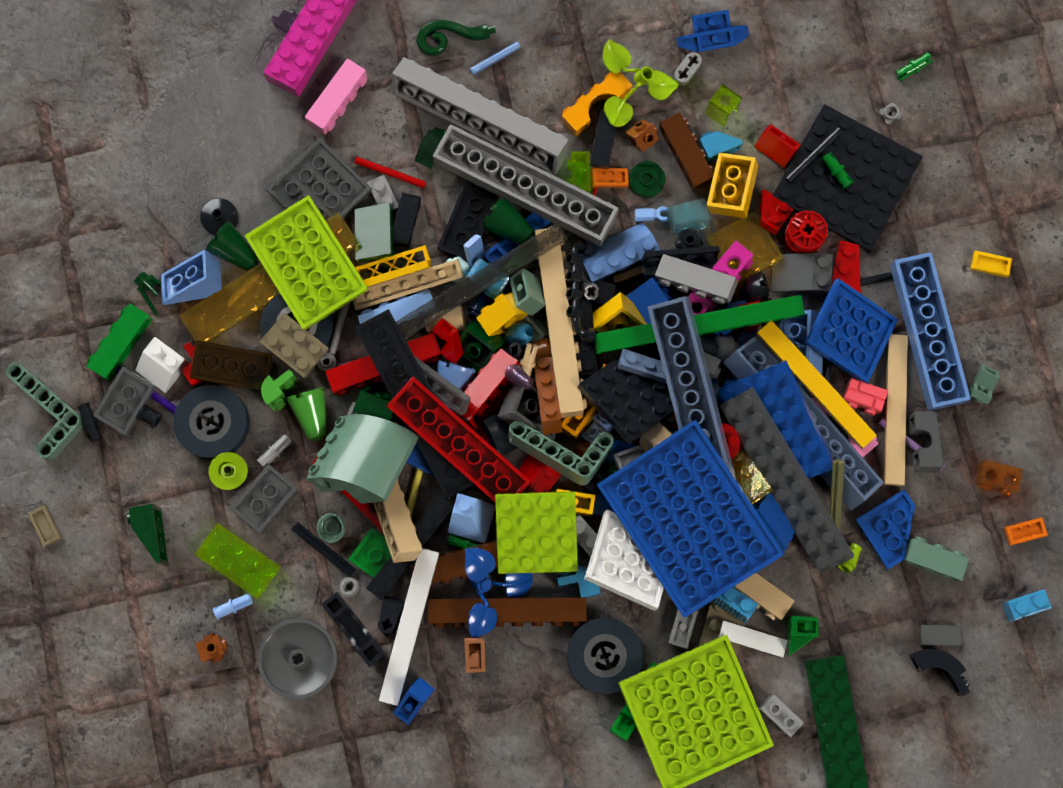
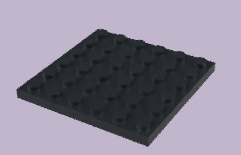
(870, 159)

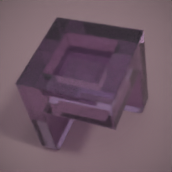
(284, 20)

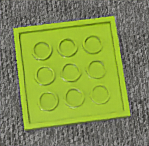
(536, 532)

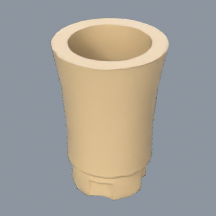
(455, 317)

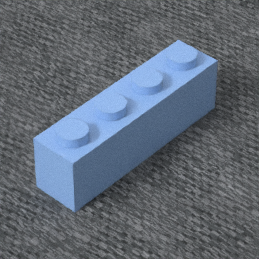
(399, 308)

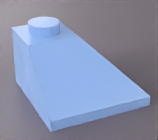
(471, 518)

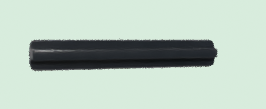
(323, 549)

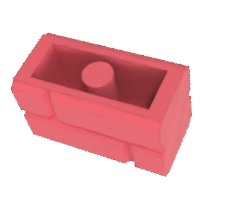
(865, 396)

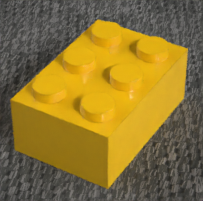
(732, 185)

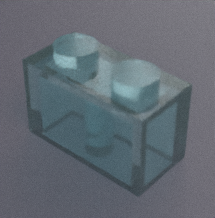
(688, 216)

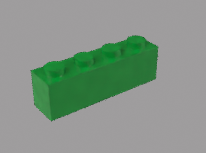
(119, 342)

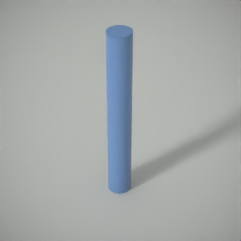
(496, 57)

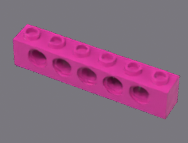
(734, 253)

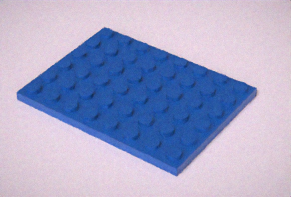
(690, 519)

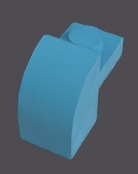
(585, 587)

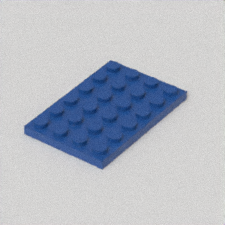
(790, 413)

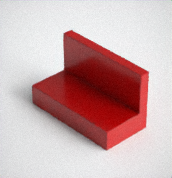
(777, 145)

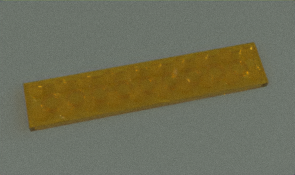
(246, 294)

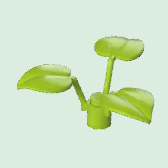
(659, 84)

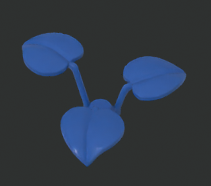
(477, 566)

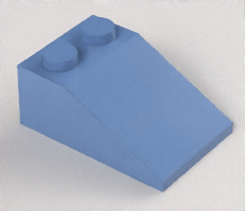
(192, 279)

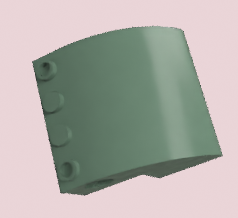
(362, 457)

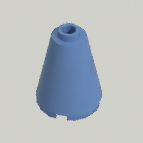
(456, 374)

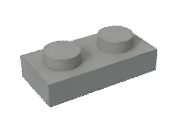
(382, 192)
(682, 629)

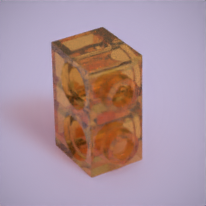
(998, 472)

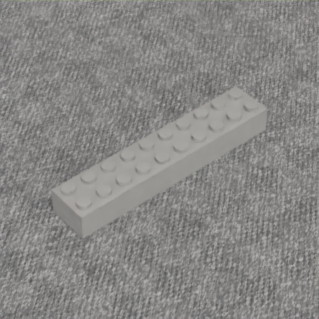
(479, 116)
(525, 185)

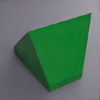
(801, 631)

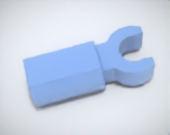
(650, 214)

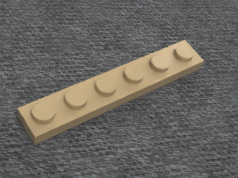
(409, 284)

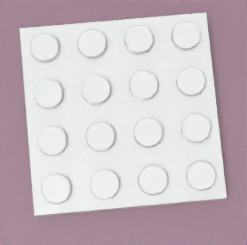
(621, 566)

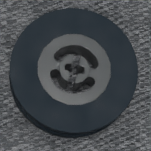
(224, 403)
(583, 664)

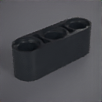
(406, 219)

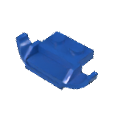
(712, 32)

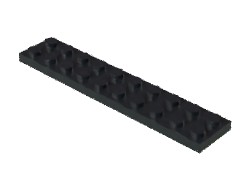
(396, 367)

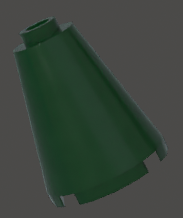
(508, 223)
(232, 248)

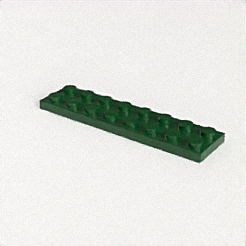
(836, 723)

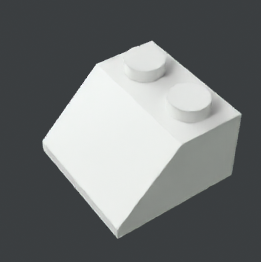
(160, 365)

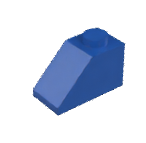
(413, 701)

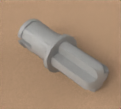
(274, 450)

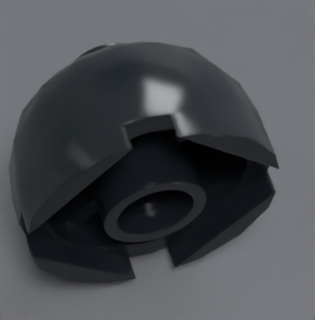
(755, 288)

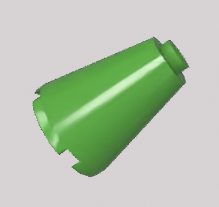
(310, 412)

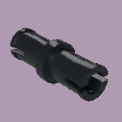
(90, 422)

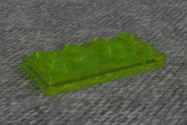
(238, 561)

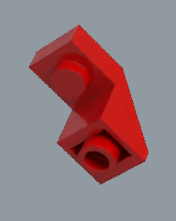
(453, 349)

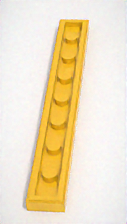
(817, 385)

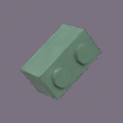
(527, 292)

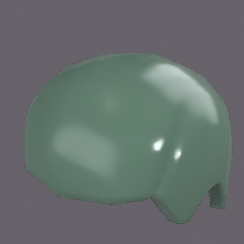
(331, 527)

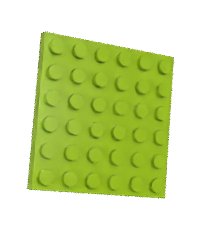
(696, 714)

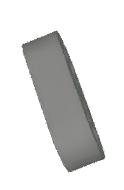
(690, 70)

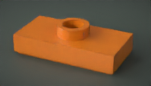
(609, 178)
(1025, 531)

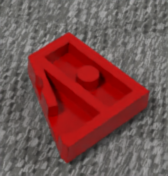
(772, 212)

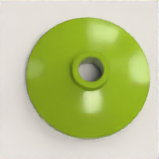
(232, 478)

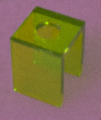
(721, 112)

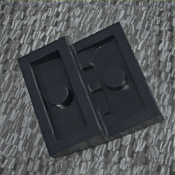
(498, 433)

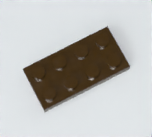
(229, 365)

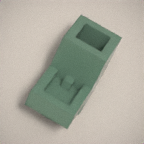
(983, 384)

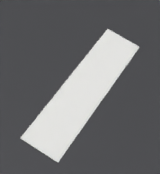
(754, 639)

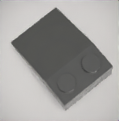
(803, 274)
(522, 406)

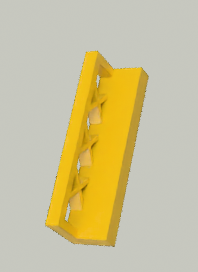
(373, 280)

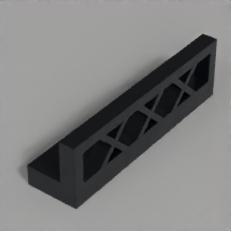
(700, 256)

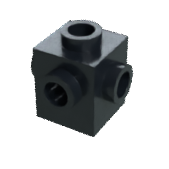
(687, 235)

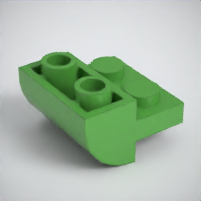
(274, 390)

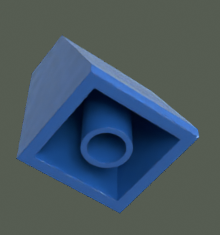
(650, 294)
(775, 520)

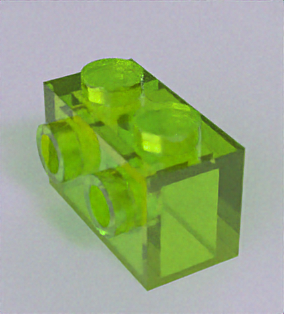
(580, 170)

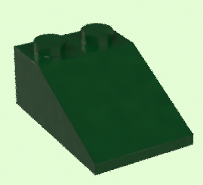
(149, 528)

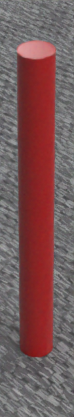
(390, 172)

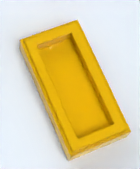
(991, 264)

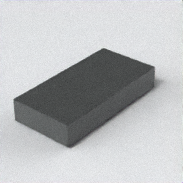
(940, 635)

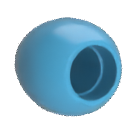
(520, 333)

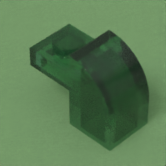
(428, 146)

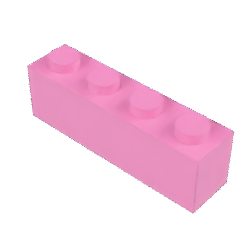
(336, 96)

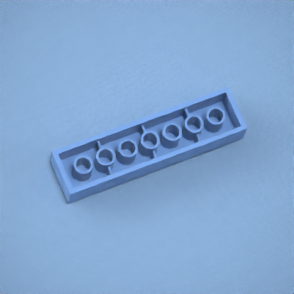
(929, 331)

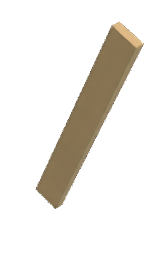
(895, 410)

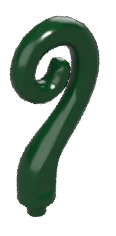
(472, 33)

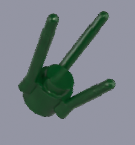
(146, 283)

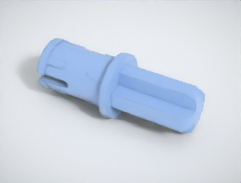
(232, 606)

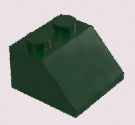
(478, 346)
(374, 403)

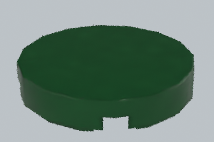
(646, 179)

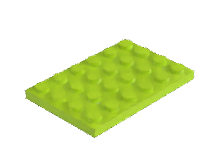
(306, 262)

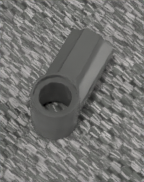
(588, 289)

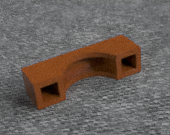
(547, 396)

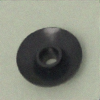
(212, 223)

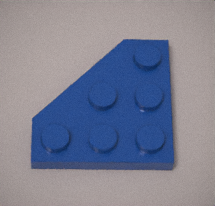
(889, 528)

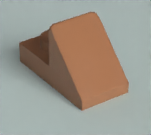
(474, 655)

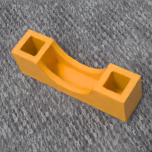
(577, 117)

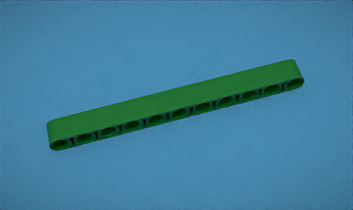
(706, 323)

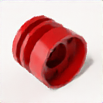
(798, 240)

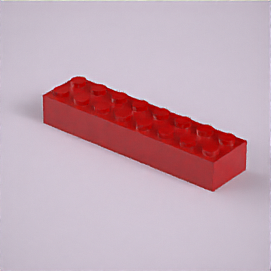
(456, 441)

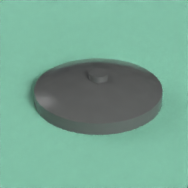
(297, 659)

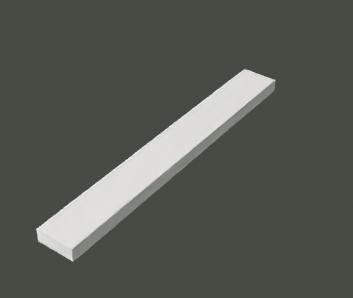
(409, 627)

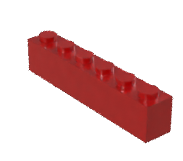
(363, 371)

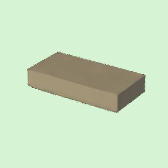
(44, 526)

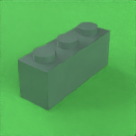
(936, 559)

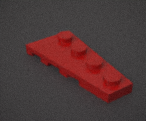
(847, 265)

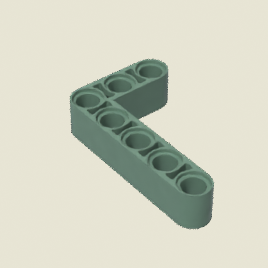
(50, 405)
(562, 454)

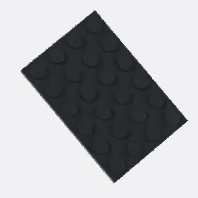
(627, 399)

